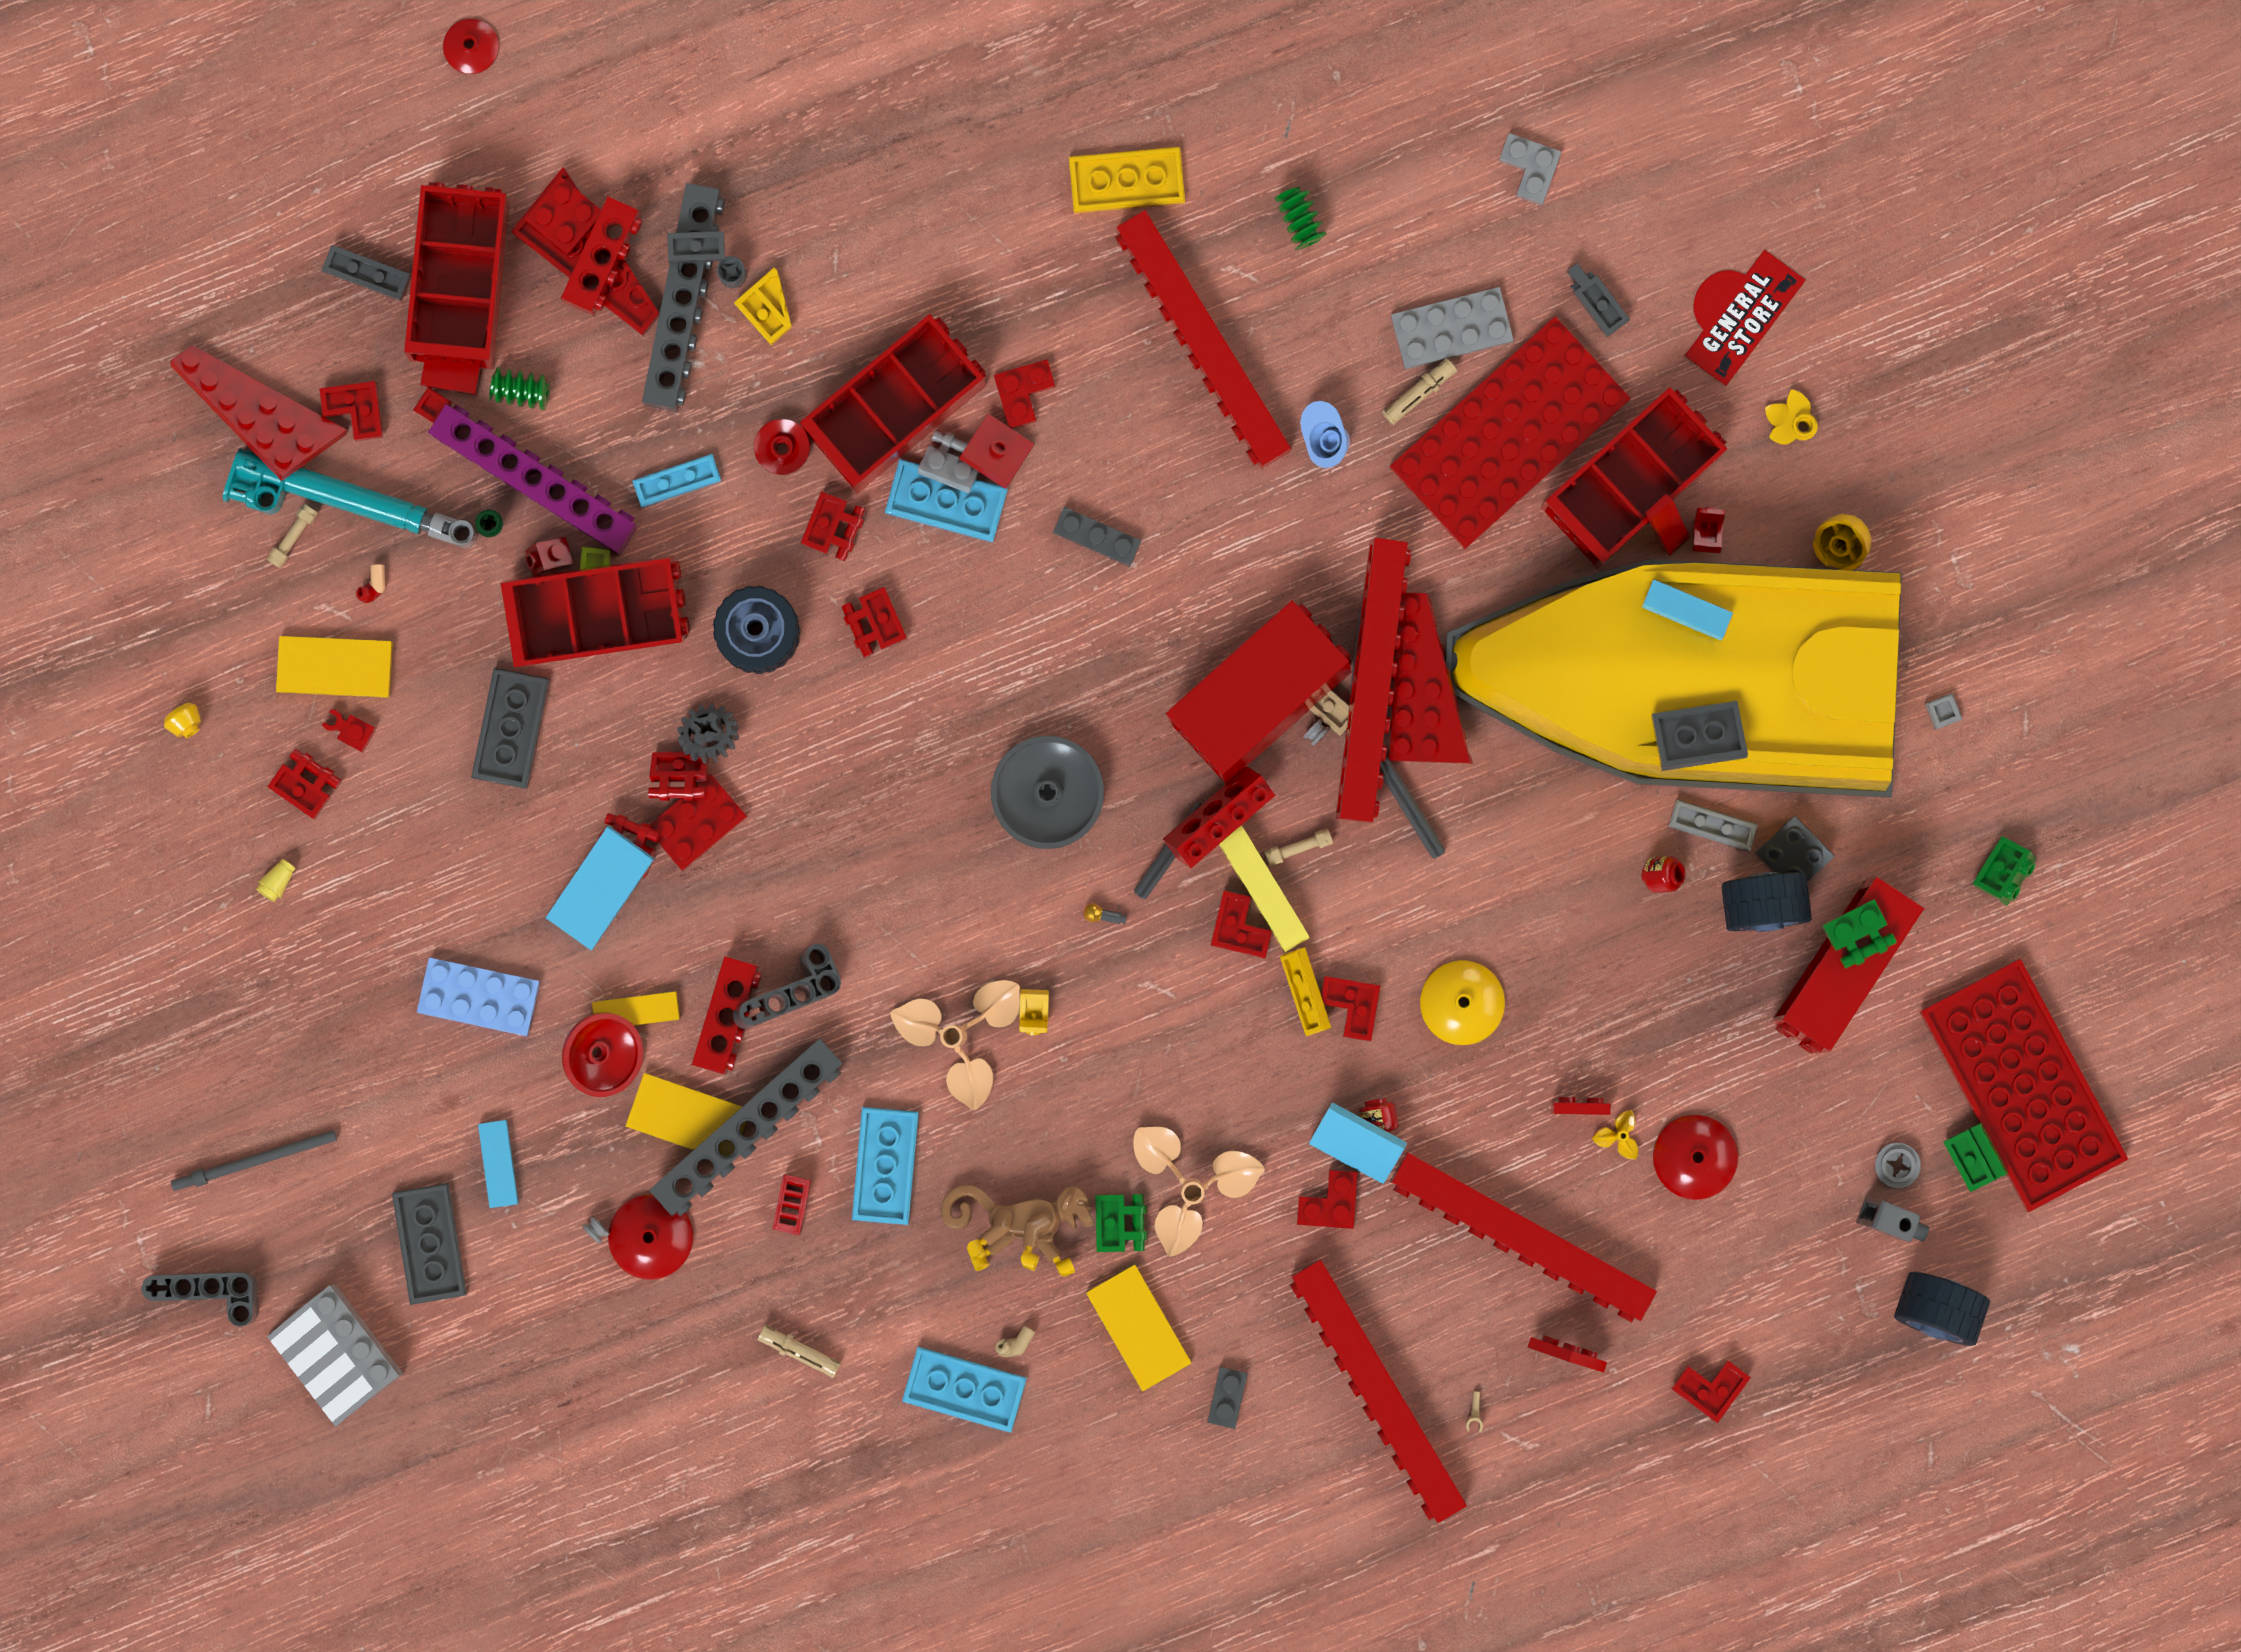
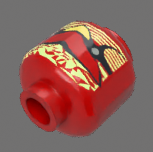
(1663, 874)
(1380, 1114)

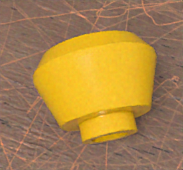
(183, 720)

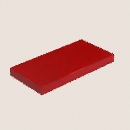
(459, 328)

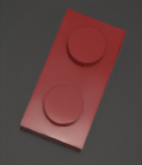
(1594, 1106)

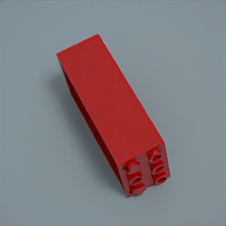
(459, 237)
(894, 402)
(1645, 461)
(595, 611)
(1260, 691)
(1829, 993)

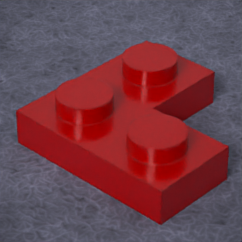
(1017, 385)
(361, 402)
(1231, 931)
(1358, 999)
(1337, 1208)
(1568, 1352)
(1715, 1396)

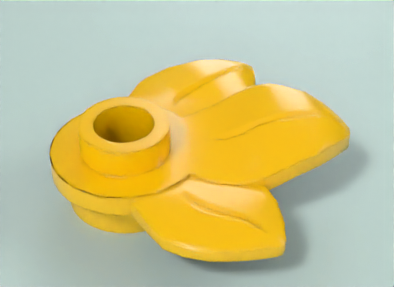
(1788, 416)

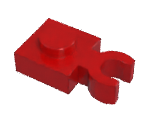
(352, 732)

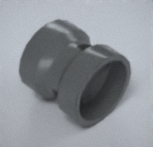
(729, 268)

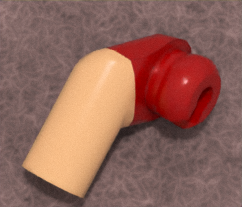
(375, 587)

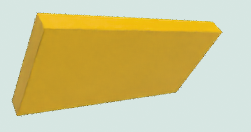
(1126, 180)
(334, 666)
(680, 1114)
(1138, 1327)

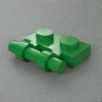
(1855, 925)
(1110, 1223)

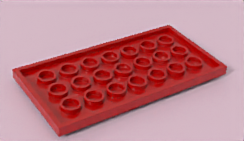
(1510, 433)
(2024, 1085)

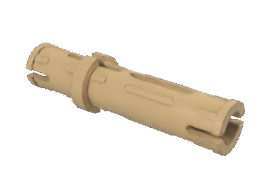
(1428, 384)
(798, 1351)

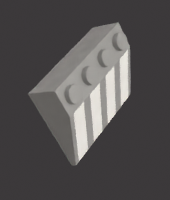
(335, 1354)

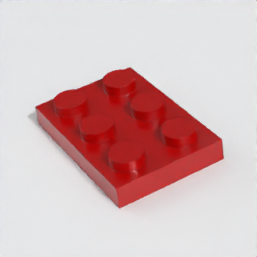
(697, 825)

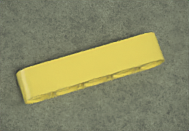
(1264, 890)

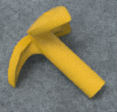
(1626, 1146)

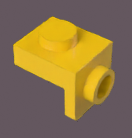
(1034, 1011)

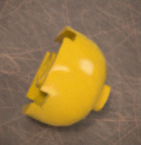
(1842, 542)

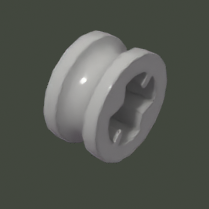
(1316, 732)
(596, 1230)

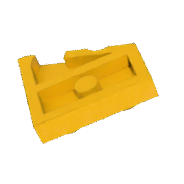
(766, 307)

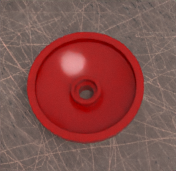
(617, 1056)
(1675, 1161)
(664, 1254)

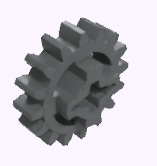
(708, 734)

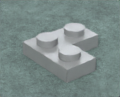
(1537, 162)

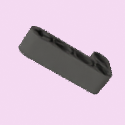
(786, 995)
(200, 1291)

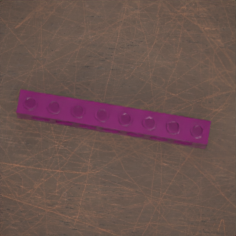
(445, 431)

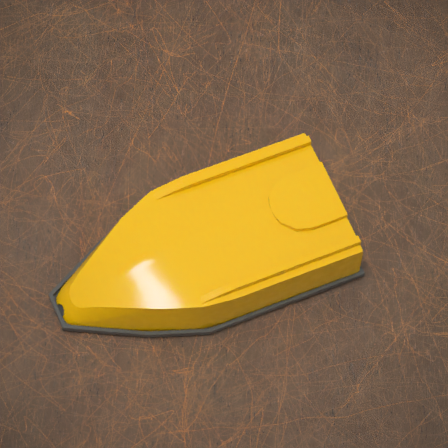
(1801, 656)

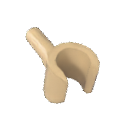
(1475, 1412)

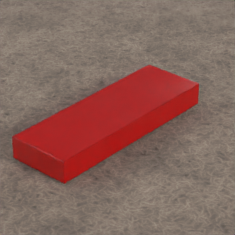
(1667, 524)

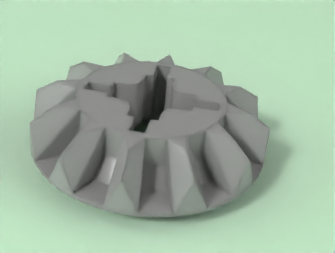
(1909, 1159)

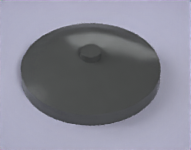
(1047, 792)

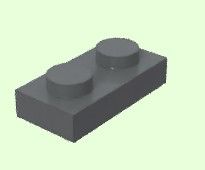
(696, 247)
(1227, 1397)

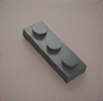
(366, 273)
(1097, 537)

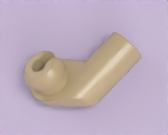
(1015, 1346)

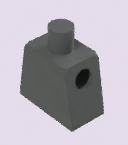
(1891, 1220)

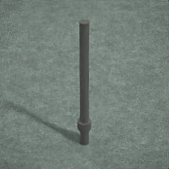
(201, 1177)

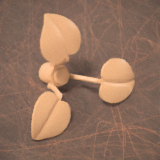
(919, 1022)
(1179, 1227)

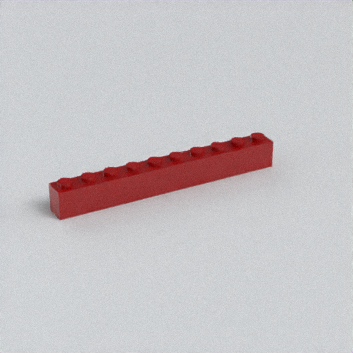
(1203, 340)
(1372, 680)
(1524, 1237)
(1378, 1391)

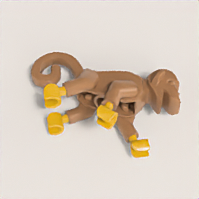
(1030, 1220)

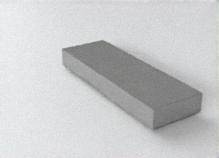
(1712, 825)

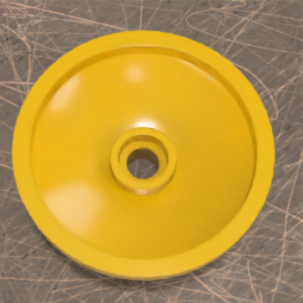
(1441, 1006)

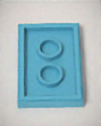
(1357, 1143)

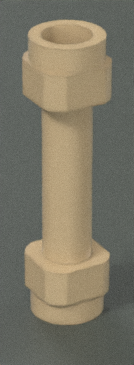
(305, 516)
(1322, 839)

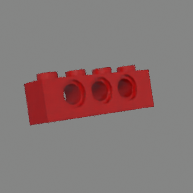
(612, 214)
(1219, 817)
(705, 1055)

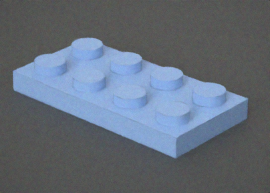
(478, 997)

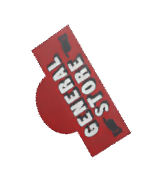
(1738, 313)

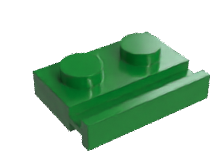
(1975, 1157)

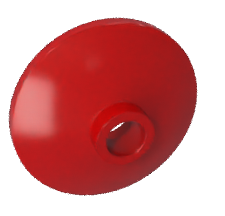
(478, 57)
(781, 432)

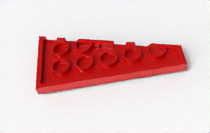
(624, 298)
(268, 422)
(1424, 701)

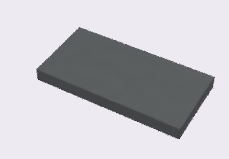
(510, 728)
(429, 1244)

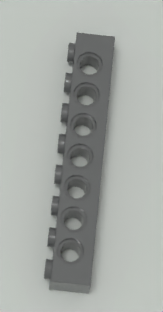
(655, 395)
(817, 1055)

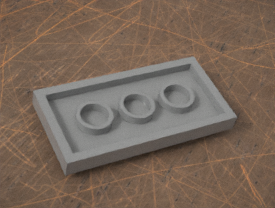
(1452, 328)

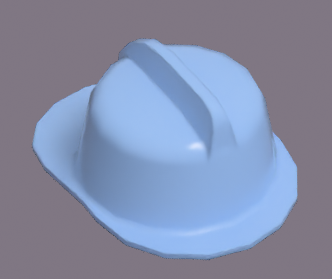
(1324, 434)

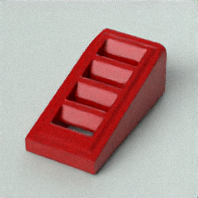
(797, 1181)

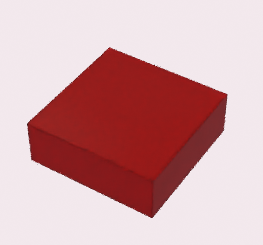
(431, 404)

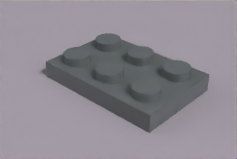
(1699, 735)

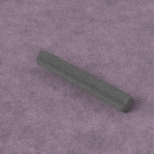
(1411, 809)
(1158, 868)

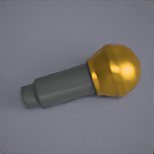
(1095, 913)

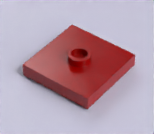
(996, 451)

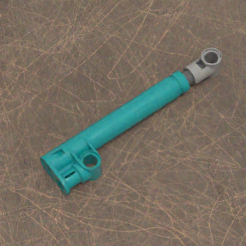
(256, 480)

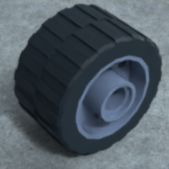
(743, 611)
(1766, 901)
(1942, 1308)

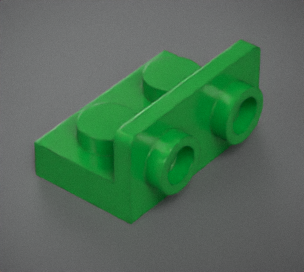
(2005, 871)

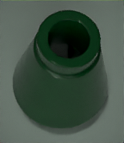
(486, 517)

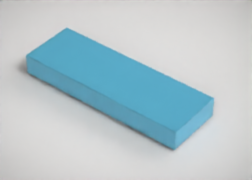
(677, 481)
(1687, 610)
(498, 1164)

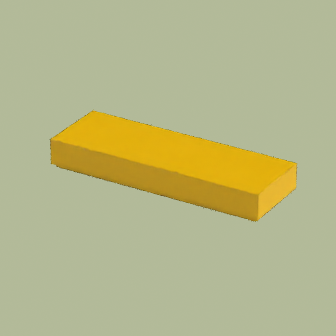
(1305, 991)
(642, 1009)

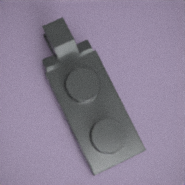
(1597, 300)

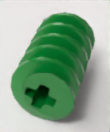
(1300, 217)
(519, 388)

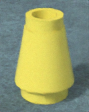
(276, 880)

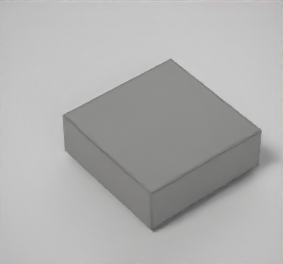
(1943, 711)

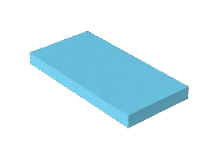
(943, 506)
(600, 888)
(885, 1166)
(964, 1389)

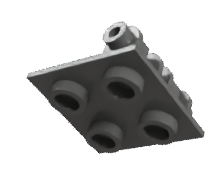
(1795, 850)

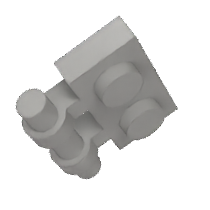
(945, 467)

